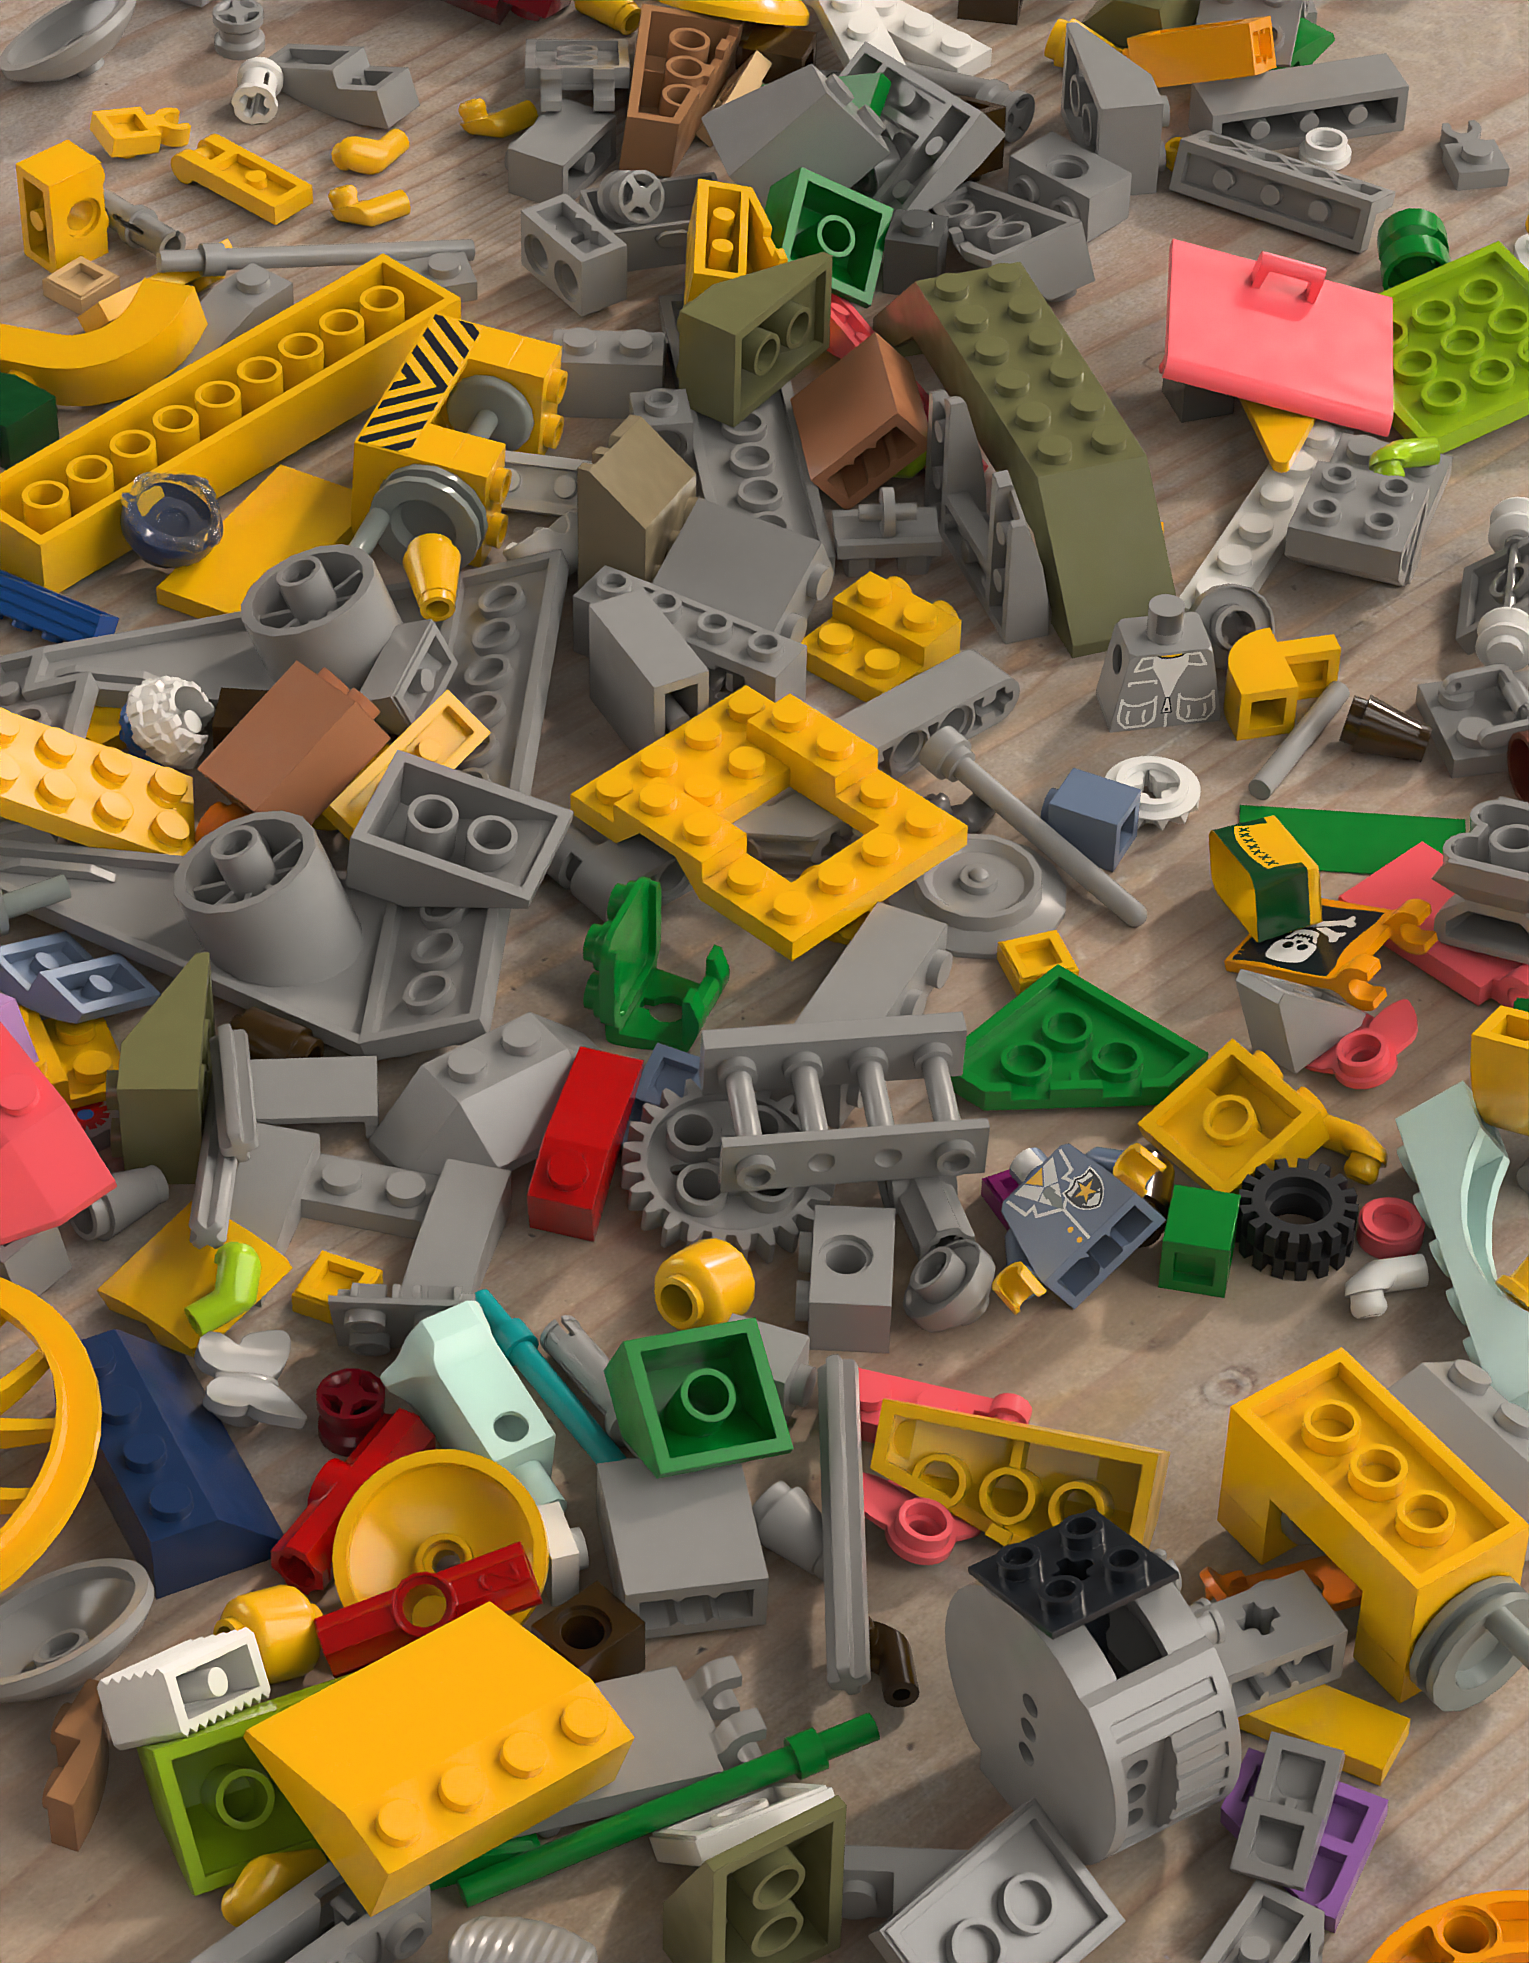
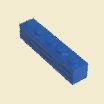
(50, 612)

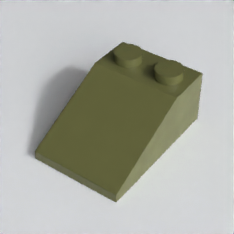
(753, 336)
(166, 1078)
(765, 1897)

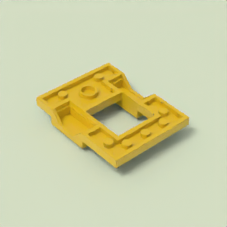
(734, 759)

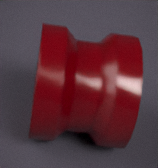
(348, 1407)

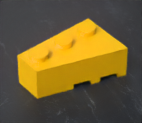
(726, 237)

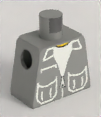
(1159, 670)

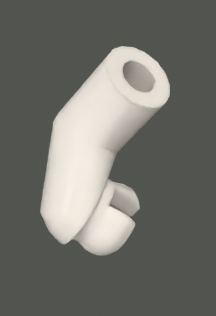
(1382, 1276)

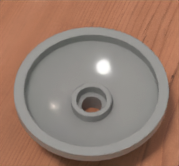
(67, 41)
(69, 1626)

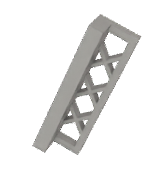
(1279, 189)

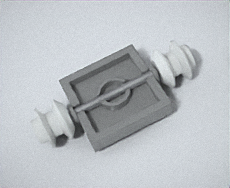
(1496, 591)

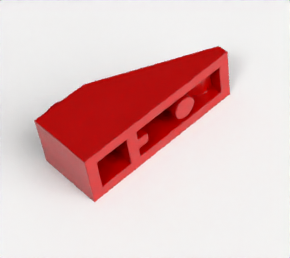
(583, 1144)

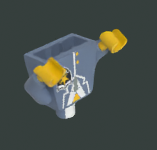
(1074, 1220)

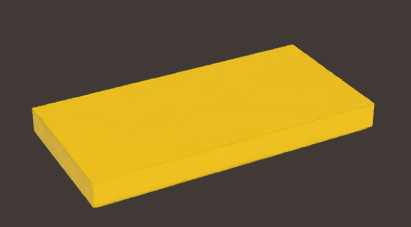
(274, 522)

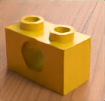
(62, 206)

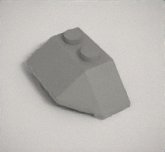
(482, 1099)

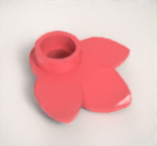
(1370, 1052)
(913, 1525)

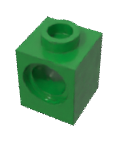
(1199, 1241)

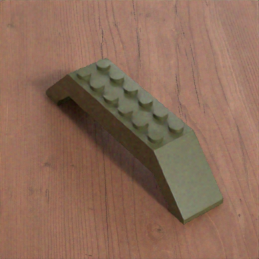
(1056, 434)

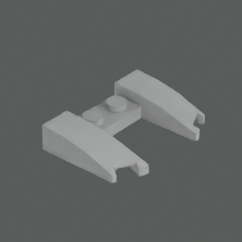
(948, 131)
(992, 550)
(449, 1215)

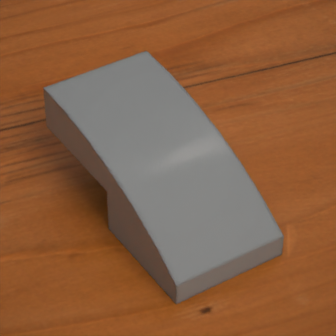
(1288, 1811)

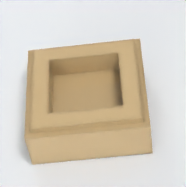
(80, 285)

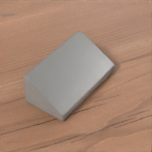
(409, 674)

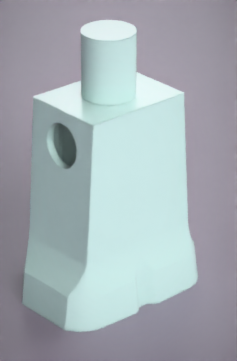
(474, 1398)

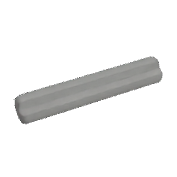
(233, 1093)

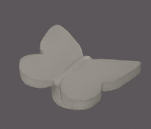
(247, 1378)

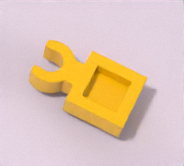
(133, 133)

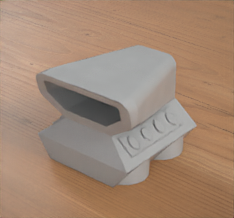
(1489, 882)

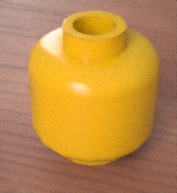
(704, 1285)
(282, 1628)

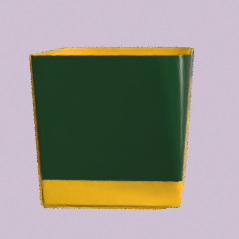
(1265, 877)

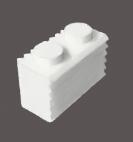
(183, 1689)

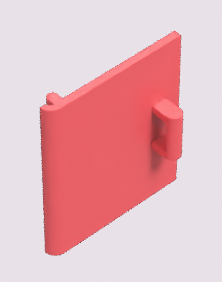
(1279, 336)

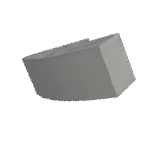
(345, 85)

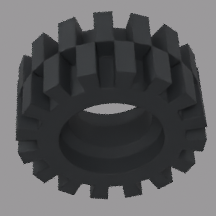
(1296, 1245)

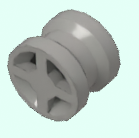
(239, 29)
(1019, 107)
(644, 197)

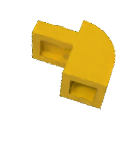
(1271, 676)

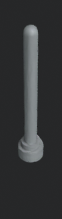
(950, 757)

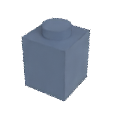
(1094, 816)

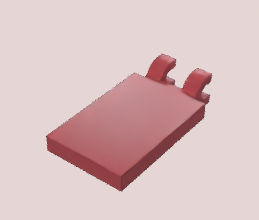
(1462, 970)

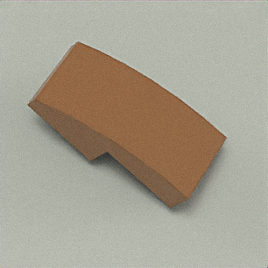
(79, 1780)

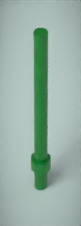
(802, 1756)

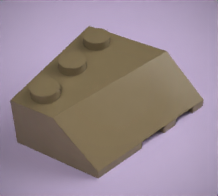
(631, 502)

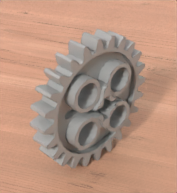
(669, 1175)

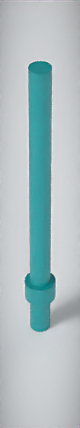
(521, 1350)

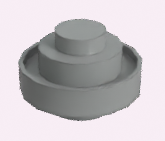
(1229, 614)
(950, 1286)

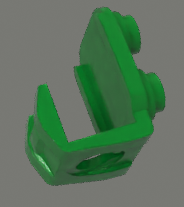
(628, 975)

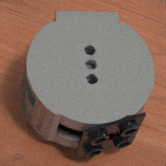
(1093, 1684)

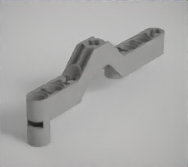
(796, 831)

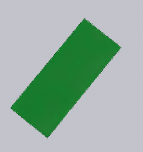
(1356, 839)

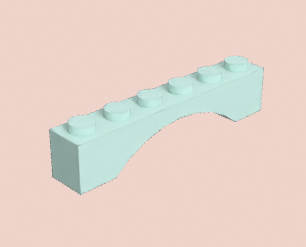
(1459, 1176)

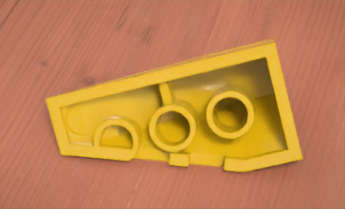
(1017, 1475)

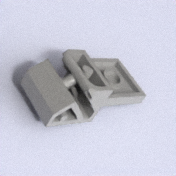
(1365, 519)

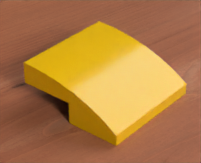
(174, 1274)

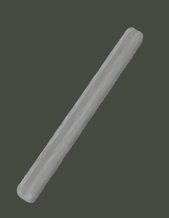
(843, 1526)

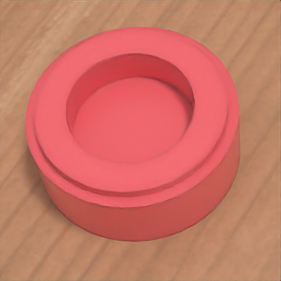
(1390, 1228)

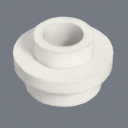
(1325, 149)

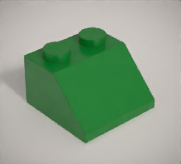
(819, 216)
(698, 1398)

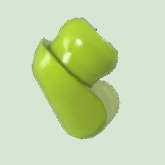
(1405, 454)
(234, 1288)

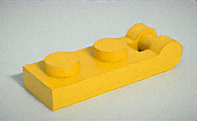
(243, 178)

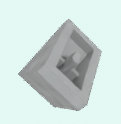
(1293, 1019)

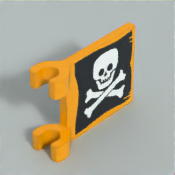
(1339, 949)

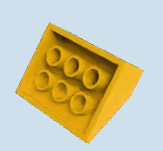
(440, 1753)

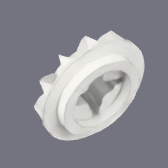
(1171, 782)

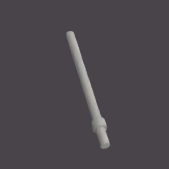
(215, 259)

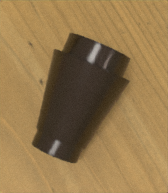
(1384, 730)

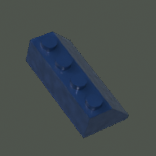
(172, 1469)

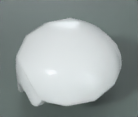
(560, 535)

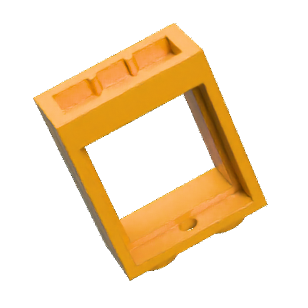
(1205, 51)

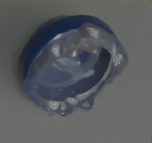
(171, 519)

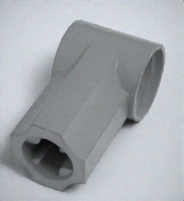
(928, 1211)

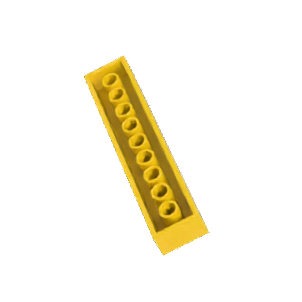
(217, 418)

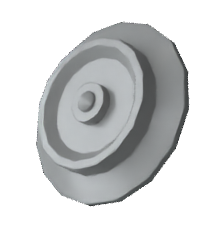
(987, 895)

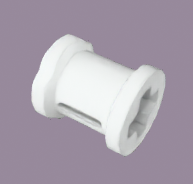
(250, 84)

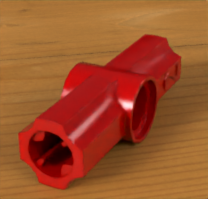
(306, 1548)
(384, 1623)

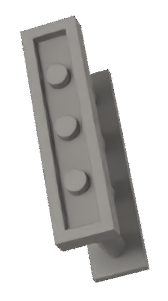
(839, 1054)

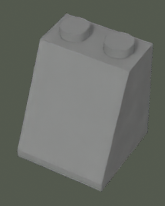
(796, 125)

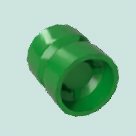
(1411, 245)

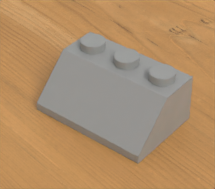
(1474, 1424)

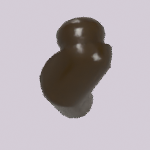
(894, 1663)

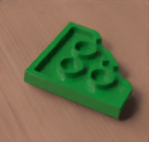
(1072, 1049)

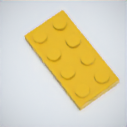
(91, 791)

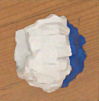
(163, 722)

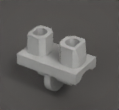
(886, 532)

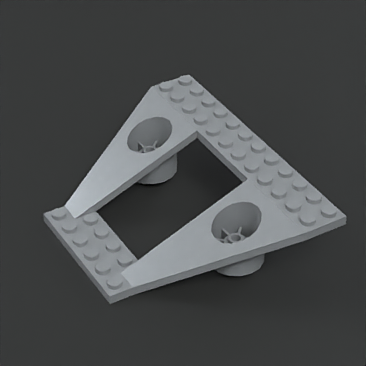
(261, 885)

